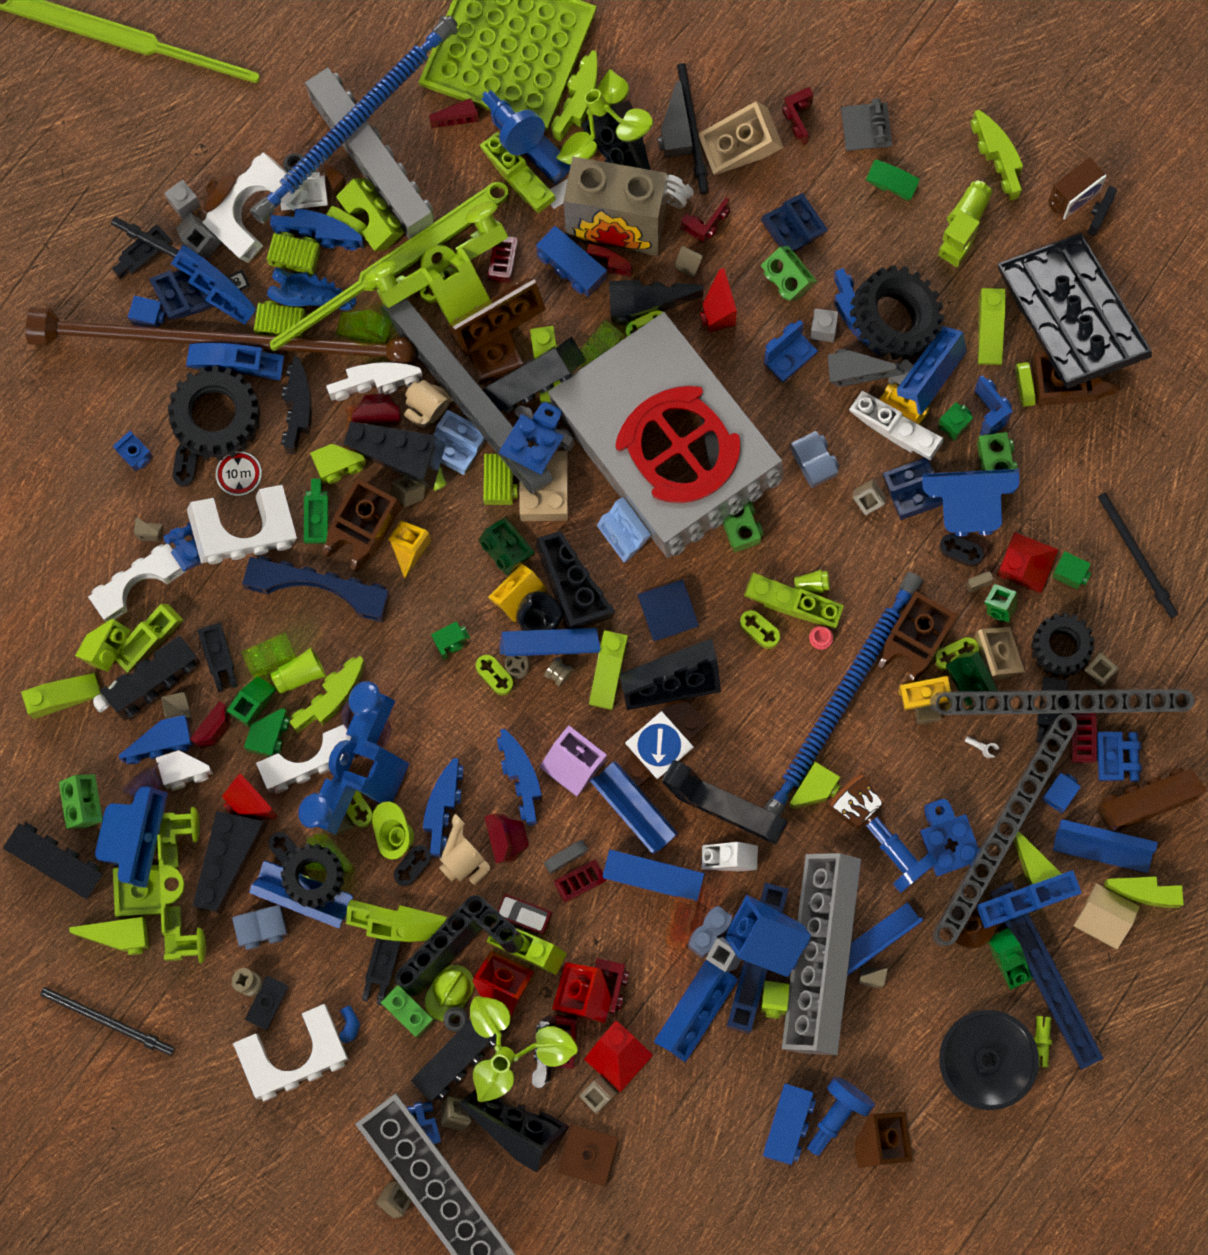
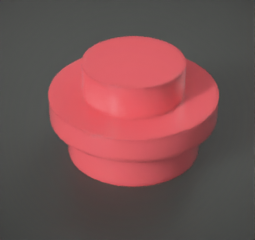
(821, 637)

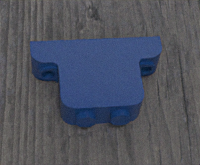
(972, 498)
(131, 834)

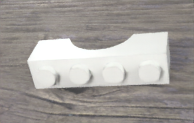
(112, 598)
(280, 773)

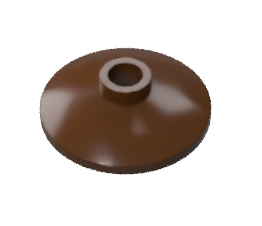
(218, 191)
(977, 938)

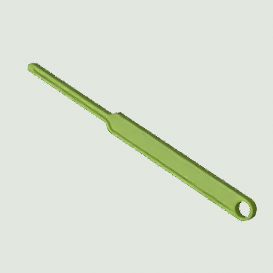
(115, 34)
(404, 256)

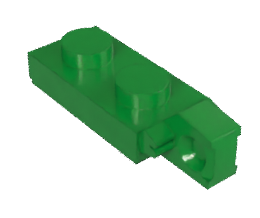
(316, 514)

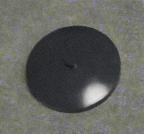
(988, 1060)

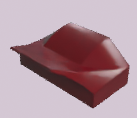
(376, 409)
(212, 727)
(506, 837)

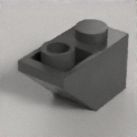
(197, 235)

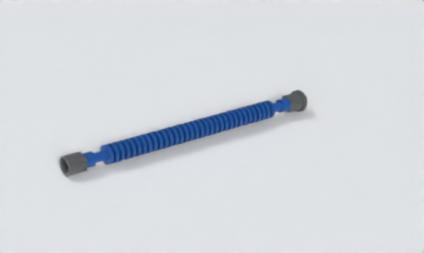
(355, 118)
(846, 690)

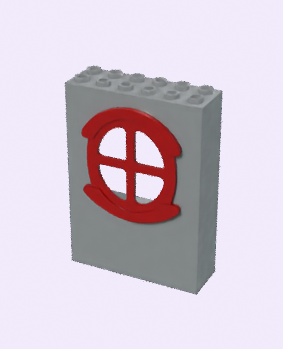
(635, 384)

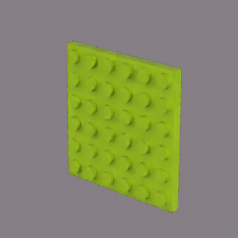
(513, 49)

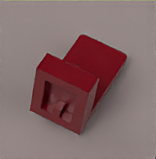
(798, 101)
(695, 227)
(608, 969)

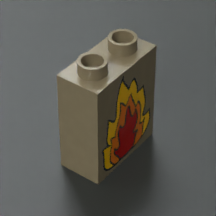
(615, 206)

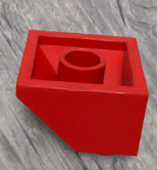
(719, 306)
(1027, 562)
(246, 801)
(502, 980)
(582, 993)
(618, 1056)

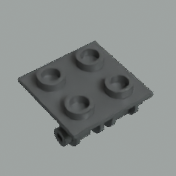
(866, 126)

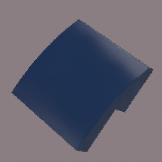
(794, 223)
(178, 295)
(907, 489)
(667, 610)

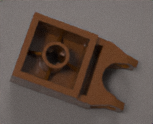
(1053, 391)
(357, 528)
(915, 644)

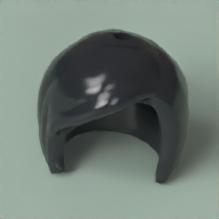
(538, 612)

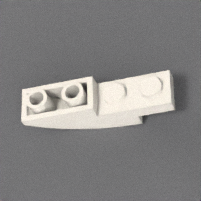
(384, 376)
(895, 426)

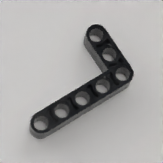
(693, 791)
(456, 941)

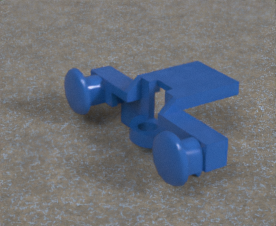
(331, 803)

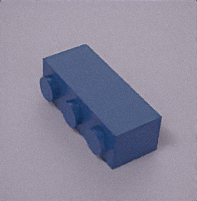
(571, 262)
(789, 1125)

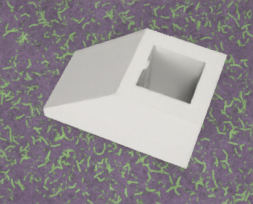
(181, 768)
(730, 857)

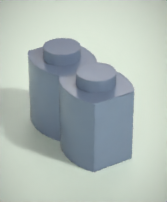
(814, 459)
(714, 926)
(260, 927)

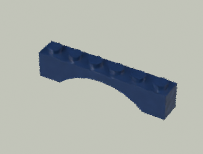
(268, 577)
(753, 976)

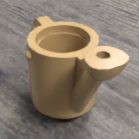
(428, 401)
(461, 857)

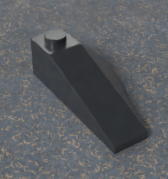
(610, 146)
(632, 300)
(521, 1133)

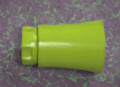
(973, 201)
(298, 671)

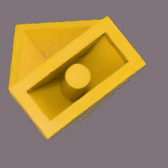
(408, 544)

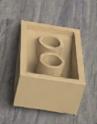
(740, 139)
(552, 500)

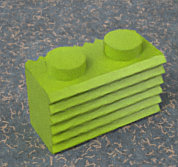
(294, 253)
(275, 319)
(498, 482)

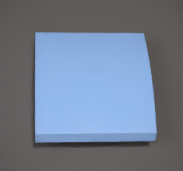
(461, 441)
(623, 529)

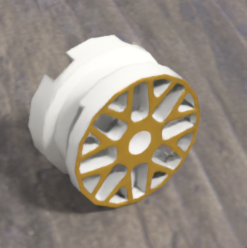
(677, 192)

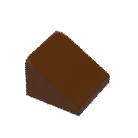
(335, 179)

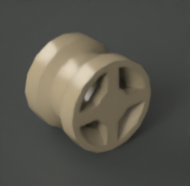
(515, 662)
(558, 672)
(252, 985)

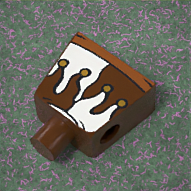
(856, 802)

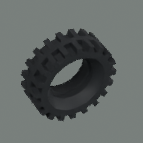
(913, 295)
(219, 442)

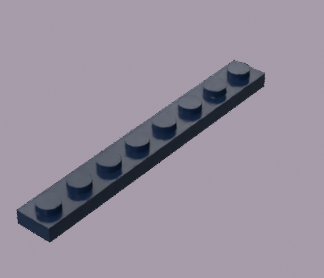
(1052, 987)

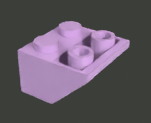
(573, 761)

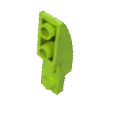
(575, 107)
(997, 146)
(518, 174)
(793, 602)
(338, 691)
(400, 925)

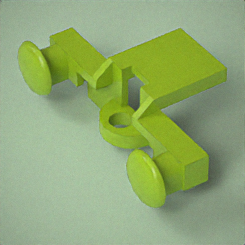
(456, 293)
(155, 899)

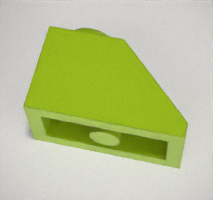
(816, 787)

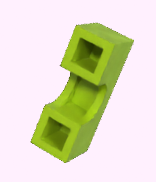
(383, 227)
(959, 238)

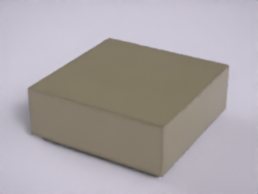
(979, 581)

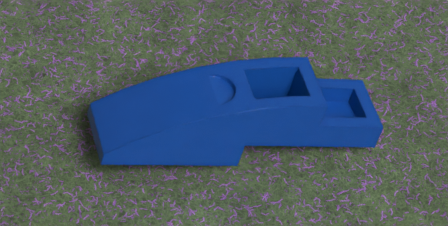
(327, 230)
(842, 302)
(239, 358)
(519, 767)
(443, 797)

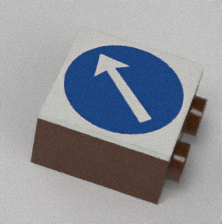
(1076, 188)
(658, 745)

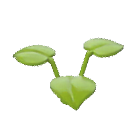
(610, 91)
(493, 1076)

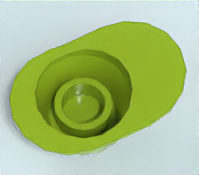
(391, 830)
(449, 989)

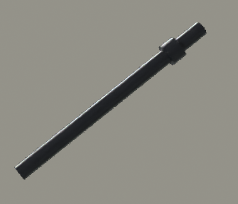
(700, 168)
(134, 231)
(1161, 594)
(150, 1041)

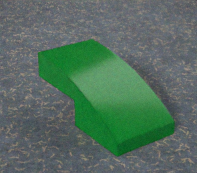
(893, 179)

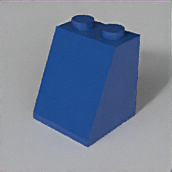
(766, 937)

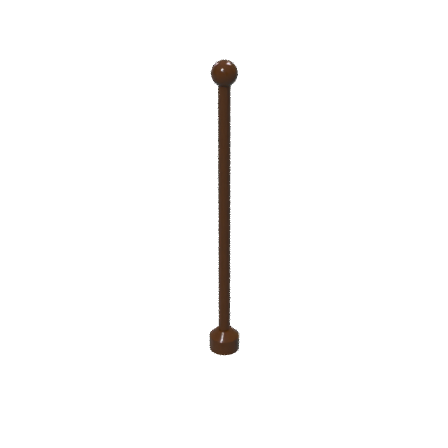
(45, 327)

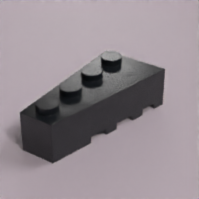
(535, 375)
(401, 451)
(571, 583)
(673, 677)
(151, 679)
(228, 850)
(53, 861)
(452, 1062)

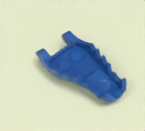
(304, 290)

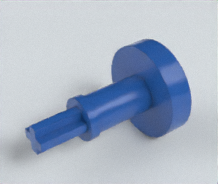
(520, 130)
(901, 856)
(848, 1100)

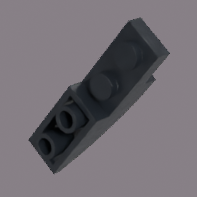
(298, 397)

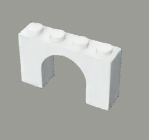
(226, 219)
(217, 544)
(326, 1054)

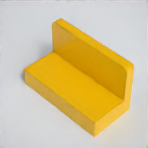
(514, 589)
(919, 693)

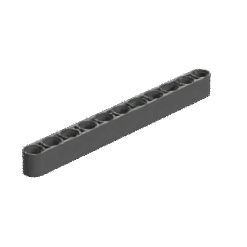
(460, 387)
(1073, 703)
(1014, 822)

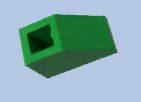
(251, 701)
(266, 734)
(1010, 958)

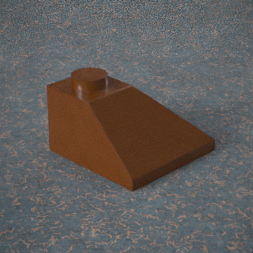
(883, 1140)

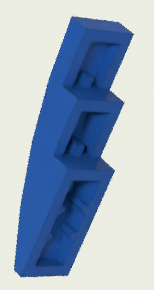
(220, 289)
(1028, 899)

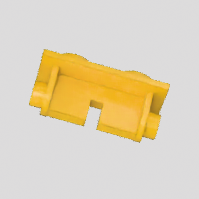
(904, 405)

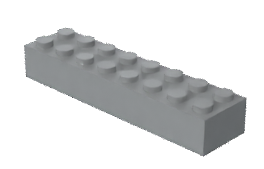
(371, 155)
(822, 968)
(430, 1181)

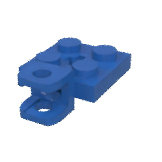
(539, 430)
(942, 828)

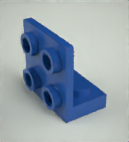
(789, 352)
(999, 407)

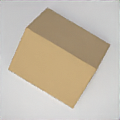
(999, 652)
(1107, 916)

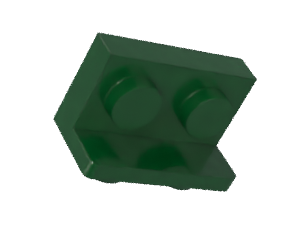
(505, 545)
(970, 674)

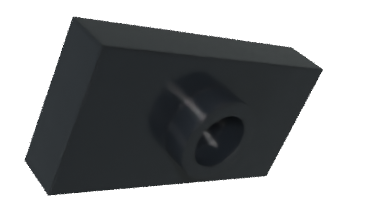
(1100, 210)
(267, 1003)

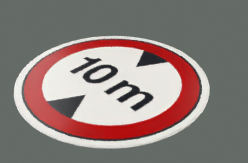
(238, 474)

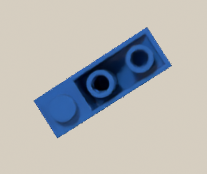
(164, 737)

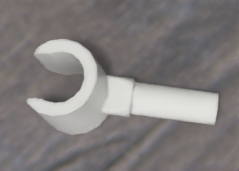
(100, 702)
(982, 746)

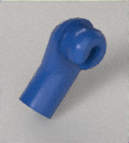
(351, 1026)

